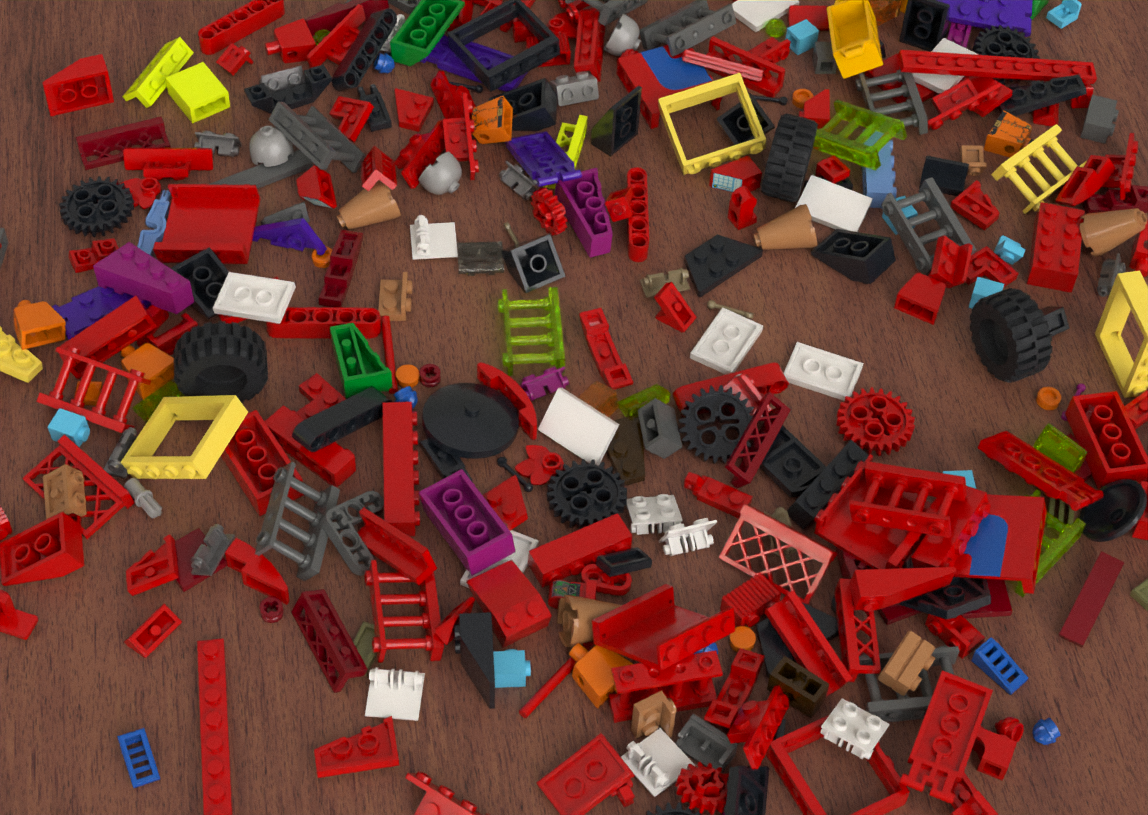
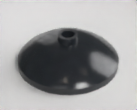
(1116, 512)

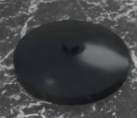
(470, 420)

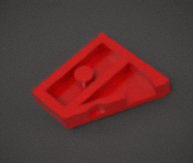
(412, 109)
(975, 206)

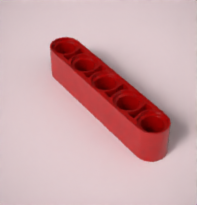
(239, 24)
(639, 223)
(316, 322)
(766, 377)

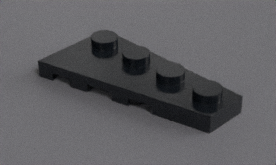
(1040, 94)

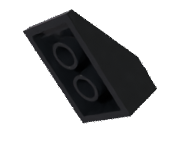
(925, 23)
(532, 106)
(618, 124)
(856, 254)
(206, 279)
(475, 645)

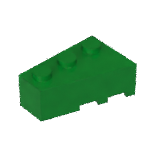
(357, 362)

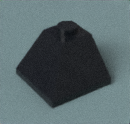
(737, 126)
(533, 263)

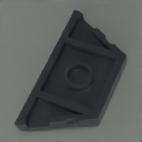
(718, 261)
(791, 464)
(953, 600)
(774, 647)
(747, 791)

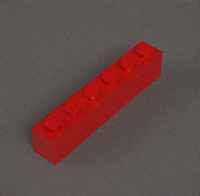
(399, 466)

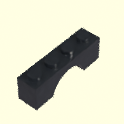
(826, 484)

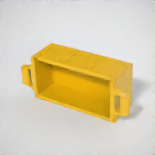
(854, 36)

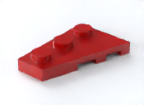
(362, 752)

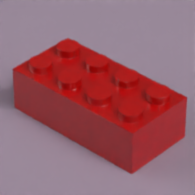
(1055, 247)
(1108, 437)
(254, 458)

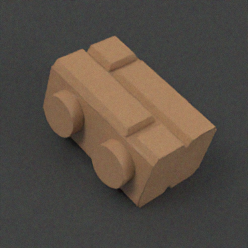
(906, 664)

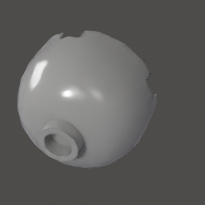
(623, 36)
(270, 147)
(442, 176)

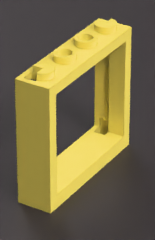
(706, 93)
(1127, 294)
(227, 416)

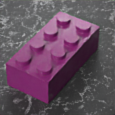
(467, 522)

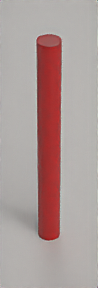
(388, 351)
(550, 685)

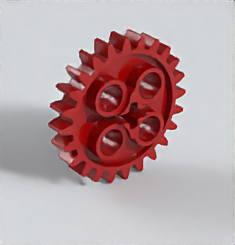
(875, 421)

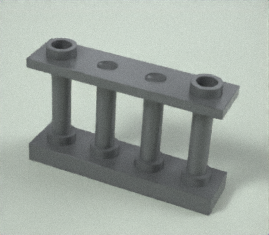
(612, 8)
(687, 26)
(908, 89)
(316, 137)
(939, 211)
(313, 541)
(904, 707)

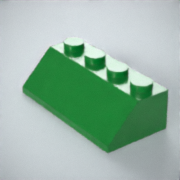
(423, 30)

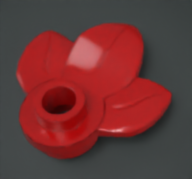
(562, 25)
(143, 191)
(538, 464)

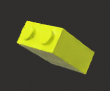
(197, 92)

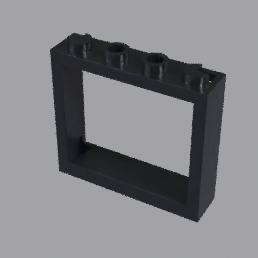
(515, 66)

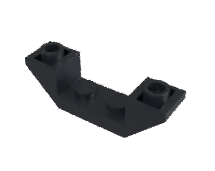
(315, 83)

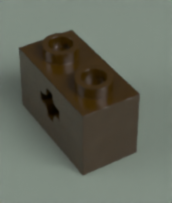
(803, 688)

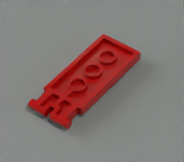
(1039, 470)
(946, 736)

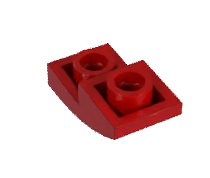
(84, 259)

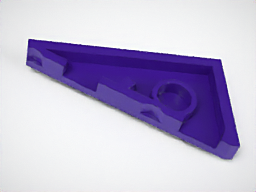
(290, 234)

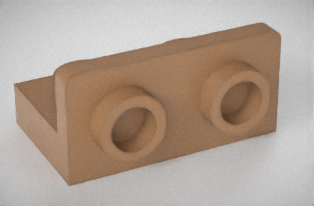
(394, 298)
(64, 492)
(653, 714)

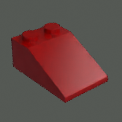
(79, 86)
(42, 551)
(512, 600)

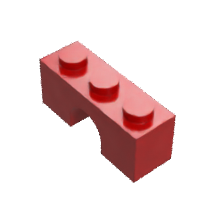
(994, 753)

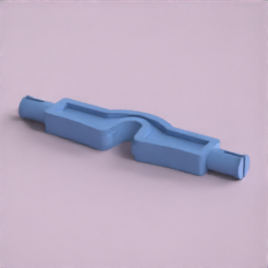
(156, 220)

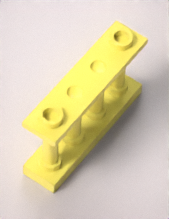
(1022, 159)

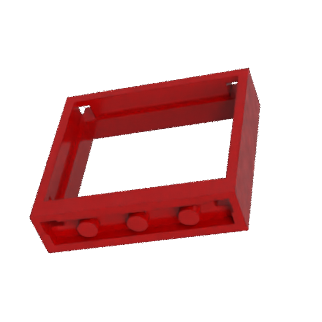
(799, 789)

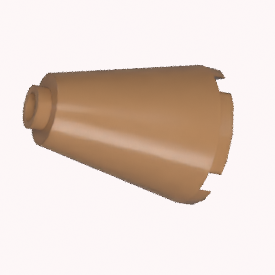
(369, 208)
(1111, 228)
(787, 231)
(576, 618)

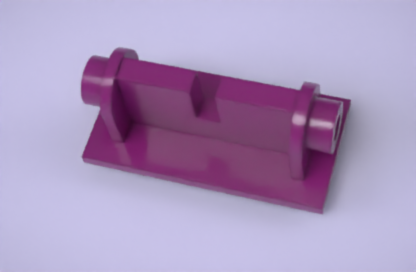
(551, 379)

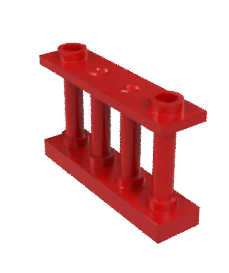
(76, 405)
(914, 481)
(428, 620)
(684, 682)

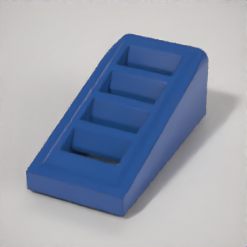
(1005, 661)
(132, 738)

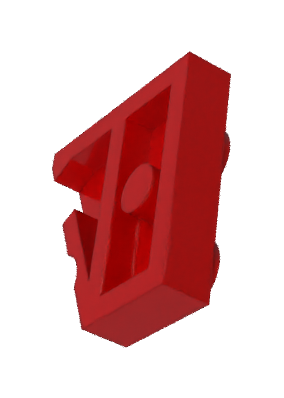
(508, 502)
(153, 568)

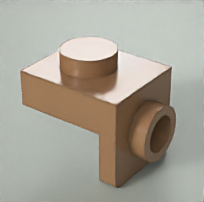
(974, 157)

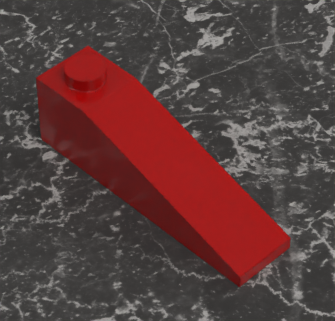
(885, 587)

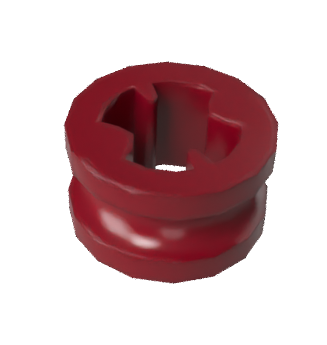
(430, 369)
(271, 603)

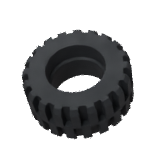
(789, 157)
(1010, 335)
(220, 361)

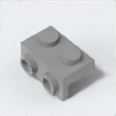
(575, 89)

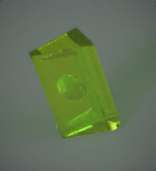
(633, 403)
(149, 404)
(1060, 448)

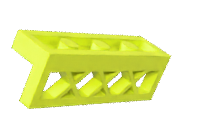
(152, 80)
(575, 142)

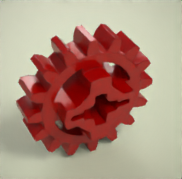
(549, 211)
(703, 787)

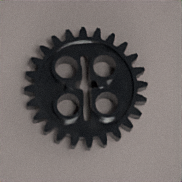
(1004, 43)
(96, 206)
(713, 403)
(586, 493)

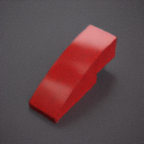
(1086, 180)
(256, 570)

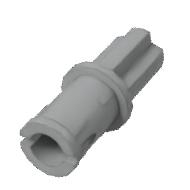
(143, 497)

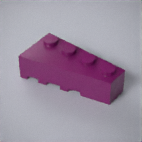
(587, 211)
(141, 275)

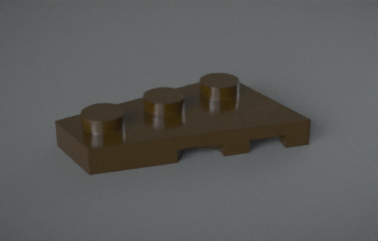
(627, 450)

